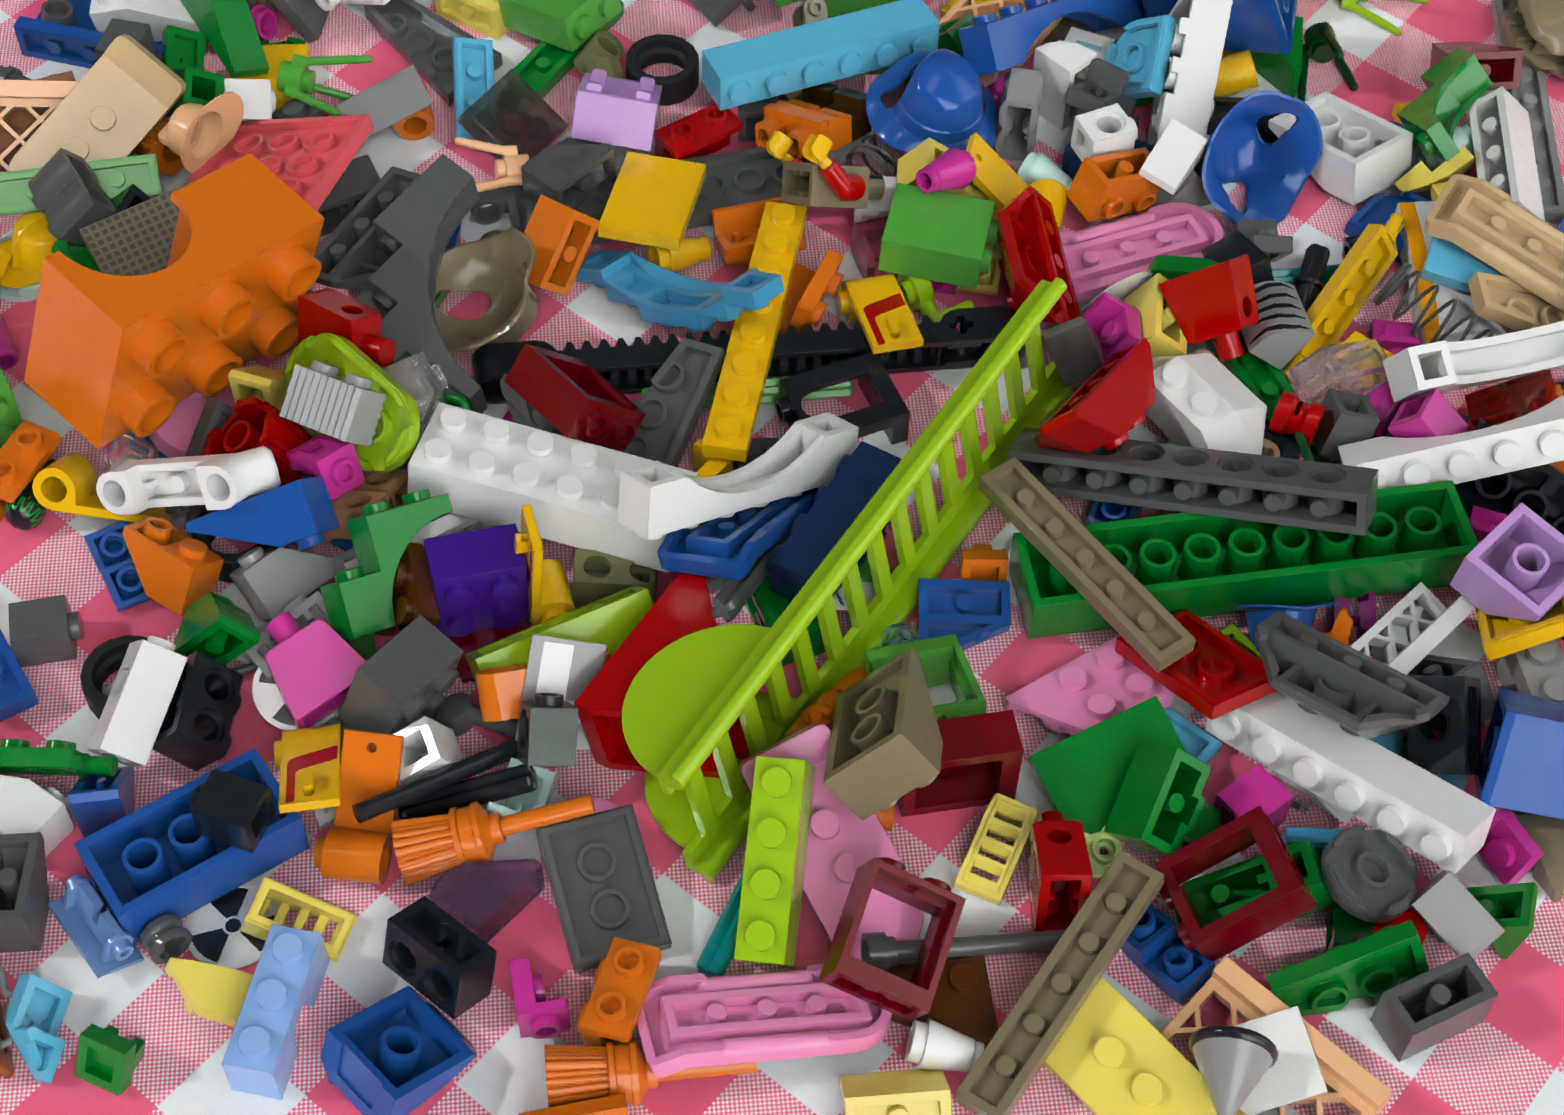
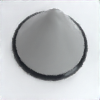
(1231, 1063)

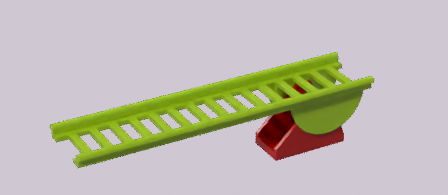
(686, 691)

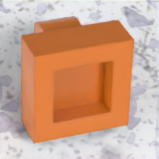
(984, 563)

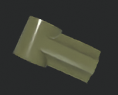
(601, 52)

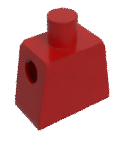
(1215, 304)
(340, 315)

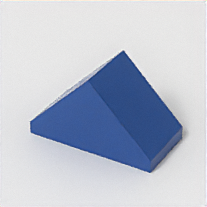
(102, 799)

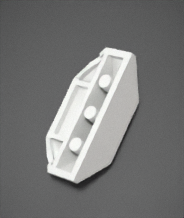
(1206, 405)

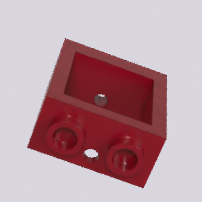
(574, 398)
(978, 759)
(1255, 917)
(872, 983)

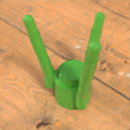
(296, 79)

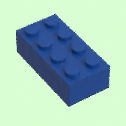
(162, 866)

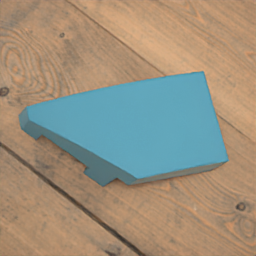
(34, 1023)

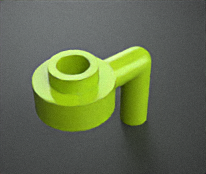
(920, 297)

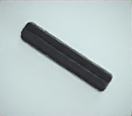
(484, 788)

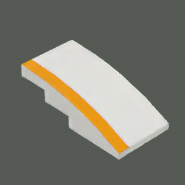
(1415, 251)

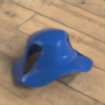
(938, 103)
(1269, 171)

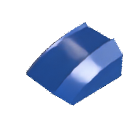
(394, 1054)

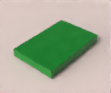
(1089, 768)

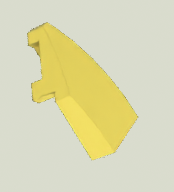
(1420, 177)
(210, 989)

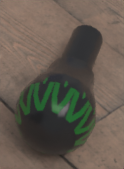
(25, 511)

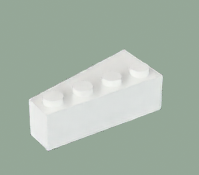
(1191, 67)

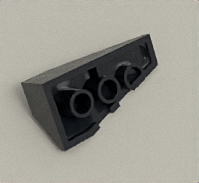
(1536, 487)

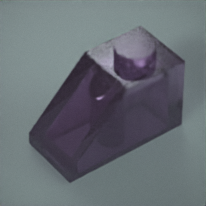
(488, 893)

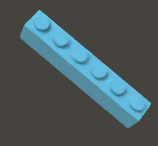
(817, 52)

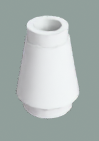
(941, 1048)

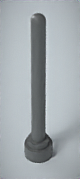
(887, 952)

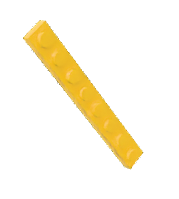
(754, 338)

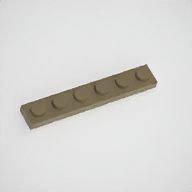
(1087, 565)
(1060, 987)

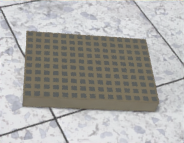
(135, 238)

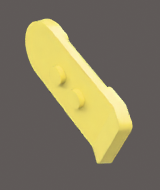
(1124, 1063)

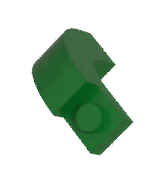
(184, 54)

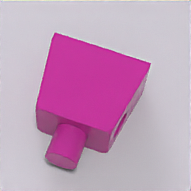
(310, 668)

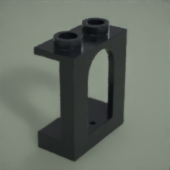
(886, 407)

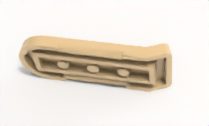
(107, 108)
(1501, 235)

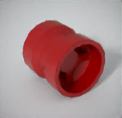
(1296, 416)

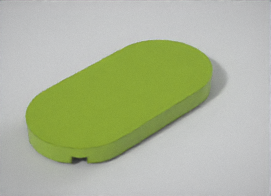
(400, 418)

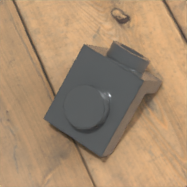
(1102, 87)

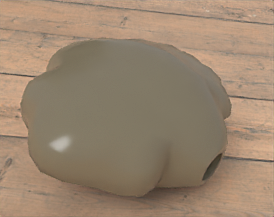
(1539, 31)

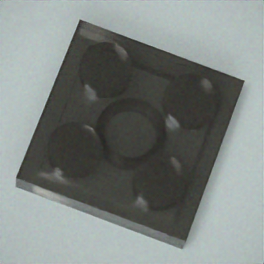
(513, 116)

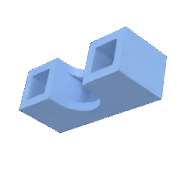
(264, 1036)

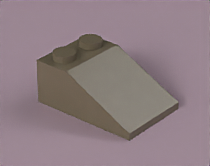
(883, 738)

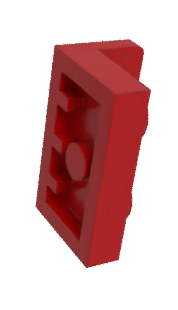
(697, 133)

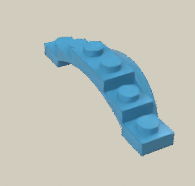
(675, 298)

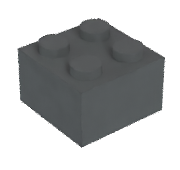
(402, 680)

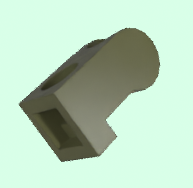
(603, 574)

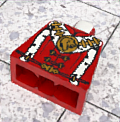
(1057, 854)

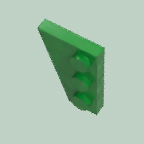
(1351, 971)

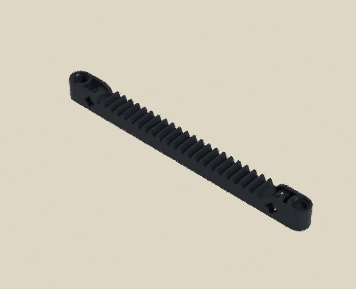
(794, 353)

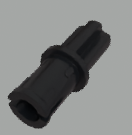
(1311, 274)

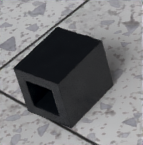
(232, 810)

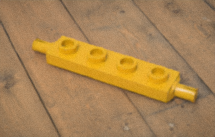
(1351, 285)

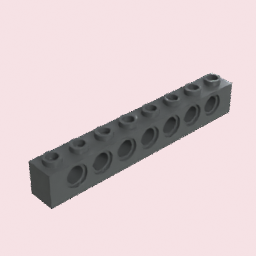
(1208, 482)

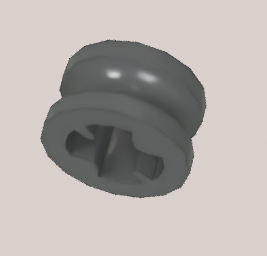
(165, 938)

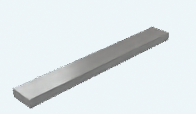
(1535, 100)

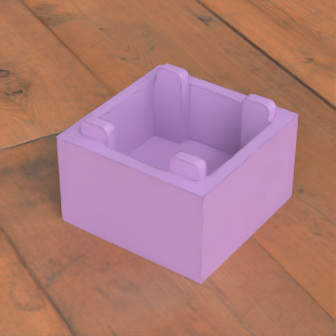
(616, 110)

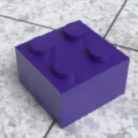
(478, 580)

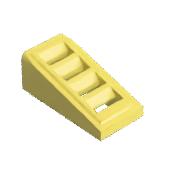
(1010, 821)
(290, 898)

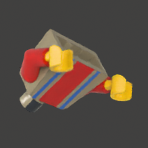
(822, 180)

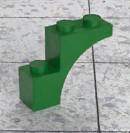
(1450, 91)
(363, 594)

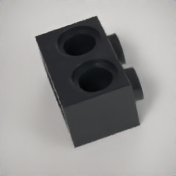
(200, 713)
(439, 957)

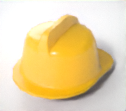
(28, 247)

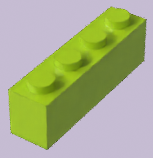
(599, 622)
(775, 861)

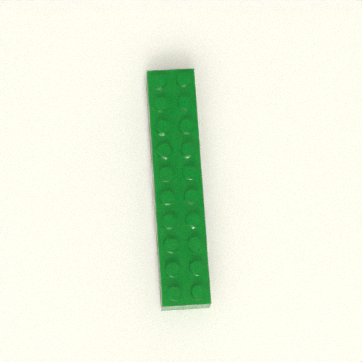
(1229, 562)

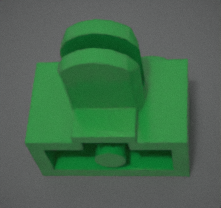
(1162, 801)

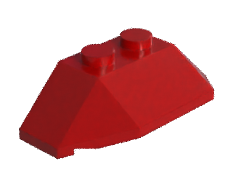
(1033, 253)
(1105, 404)

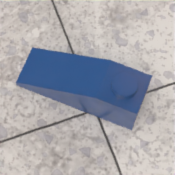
(279, 517)

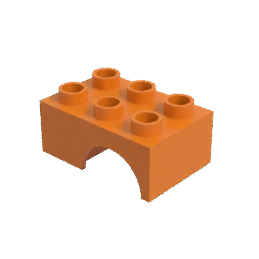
(131, 347)

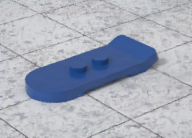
(732, 544)

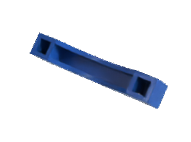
(1005, 39)

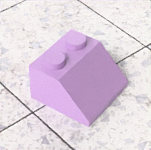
(1515, 568)

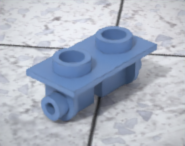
(94, 928)

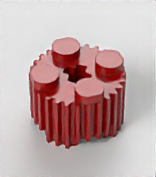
(255, 426)

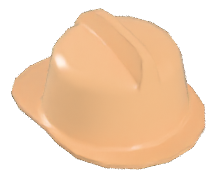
(202, 130)

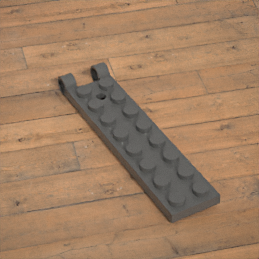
(729, 181)

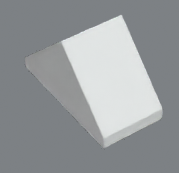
(1174, 156)

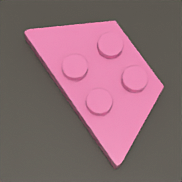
(1087, 691)

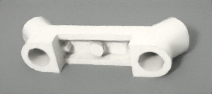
(205, 480)

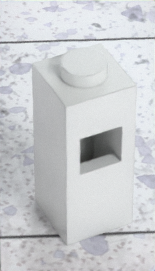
(138, 701)

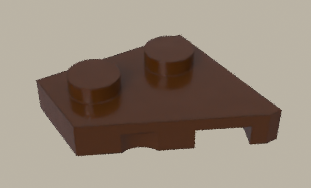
(961, 999)

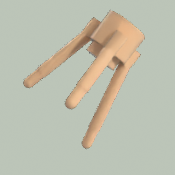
(507, 169)

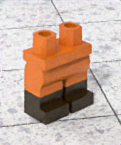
(818, 110)

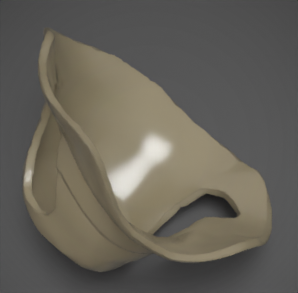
(491, 267)

